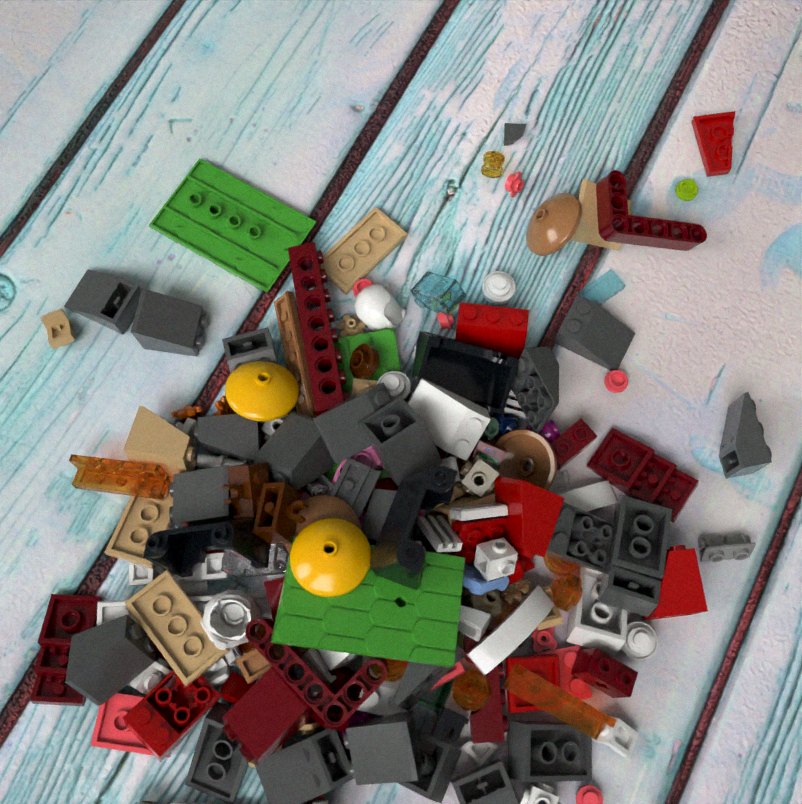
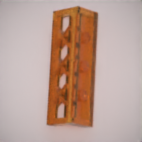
(120, 477)
(557, 702)

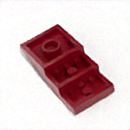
(642, 473)
(63, 619)

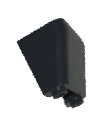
(465, 369)
(186, 546)
(394, 554)

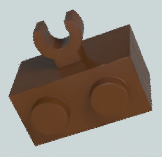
(246, 488)
(278, 513)

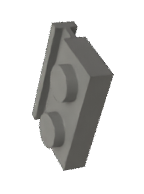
(356, 485)

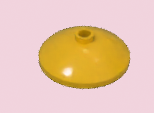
(261, 399)
(332, 572)

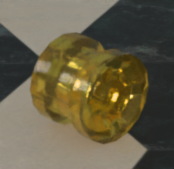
(492, 164)

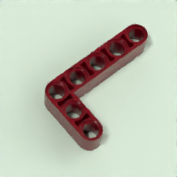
(619, 227)
(314, 676)

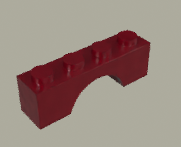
(488, 722)

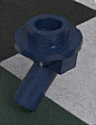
(506, 424)

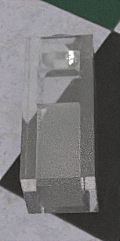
(240, 567)

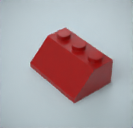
(493, 327)

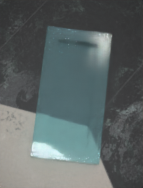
(603, 288)

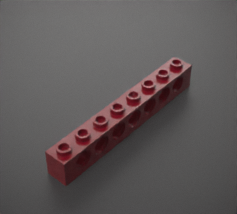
(302, 258)

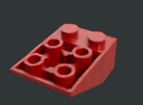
(170, 713)

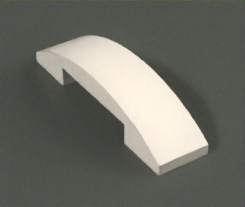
(591, 497)
(202, 572)
(511, 631)

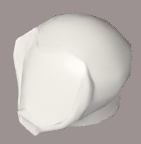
(378, 307)
(227, 618)

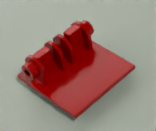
(476, 532)

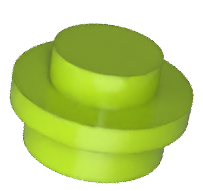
(686, 190)

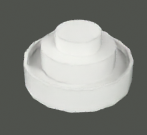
(498, 287)
(396, 384)
(640, 641)

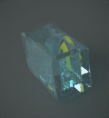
(438, 293)

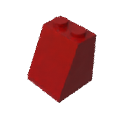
(530, 515)
(681, 586)

